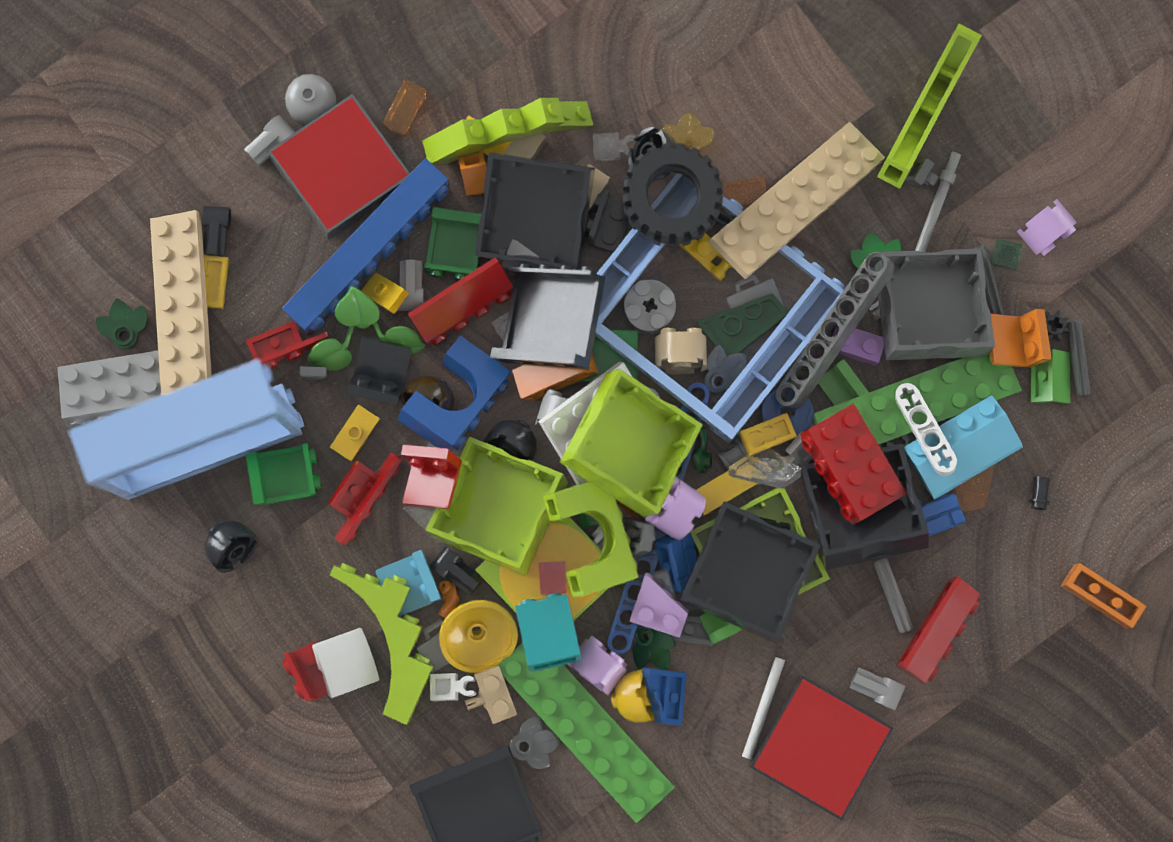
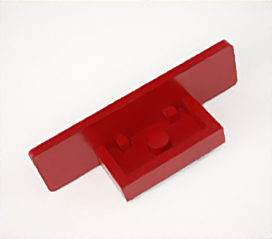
(281, 344)
(359, 492)

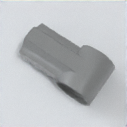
(274, 133)
(411, 280)
(882, 690)

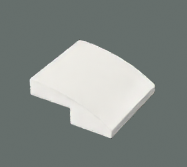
(345, 662)

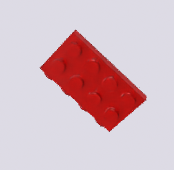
(852, 464)

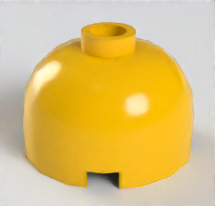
(632, 698)

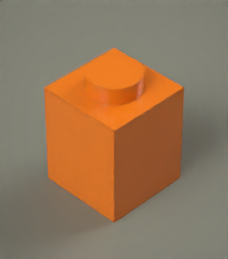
(473, 173)

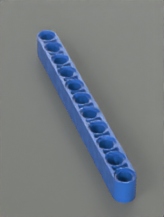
(651, 558)

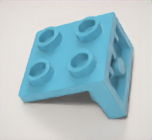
(419, 577)

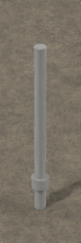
(946, 179)

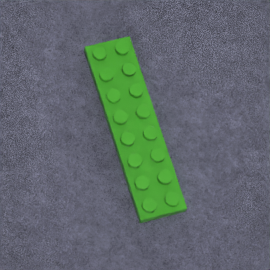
(945, 390)
(589, 734)

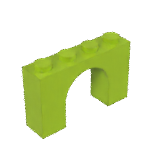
(615, 562)

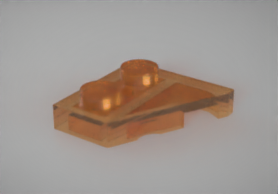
(974, 492)

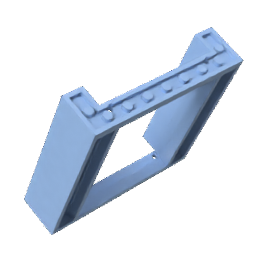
(772, 358)
(186, 431)

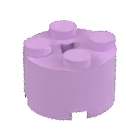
(1047, 227)
(679, 510)
(598, 667)

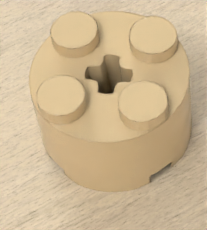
(680, 351)

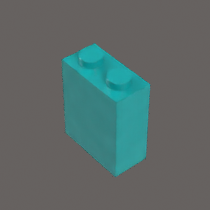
(548, 632)

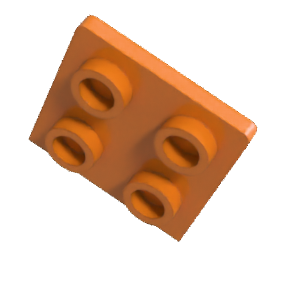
(1020, 339)

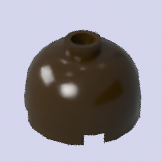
(433, 389)

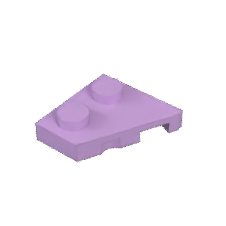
(658, 609)

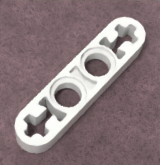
(926, 429)

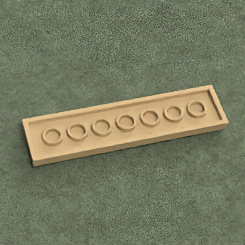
(796, 200)
(180, 300)

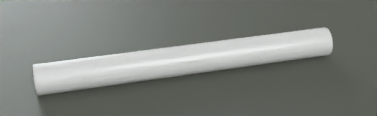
(763, 708)

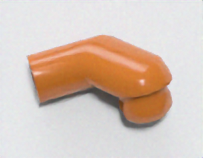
(450, 596)

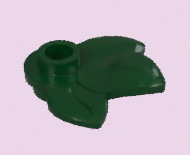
(122, 320)
(702, 458)
(652, 649)

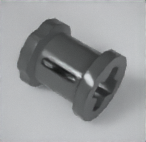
(732, 454)

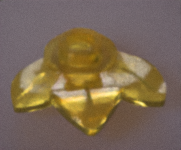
(690, 132)

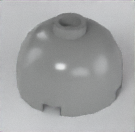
(309, 98)

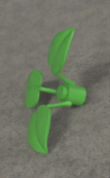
(361, 311)

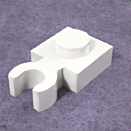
(446, 687)

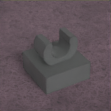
(921, 173)

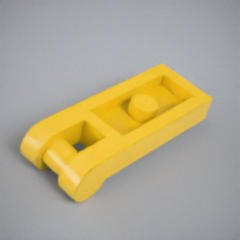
(704, 254)

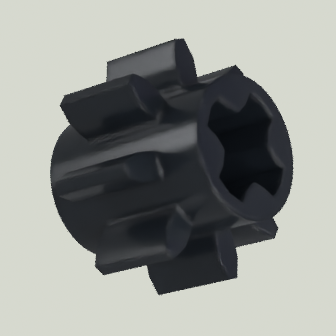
(1059, 323)

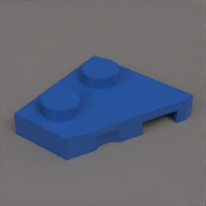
(666, 694)

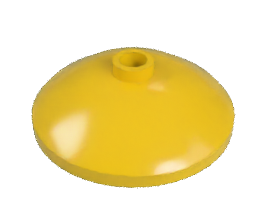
(478, 649)

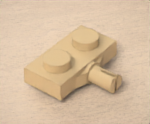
(493, 695)

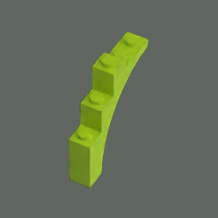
(929, 106)
(506, 125)
(387, 601)

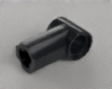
(215, 223)
(452, 567)

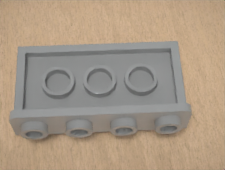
(107, 386)

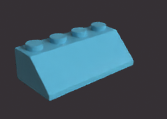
(978, 440)

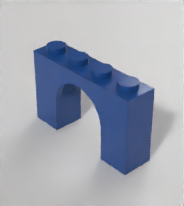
(445, 427)

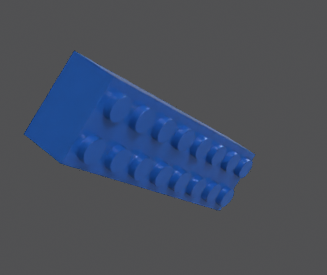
(367, 246)

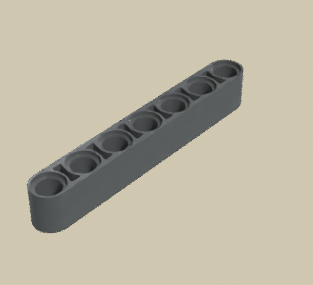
(846, 325)

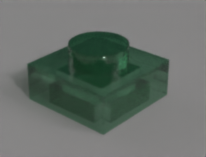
(1006, 254)

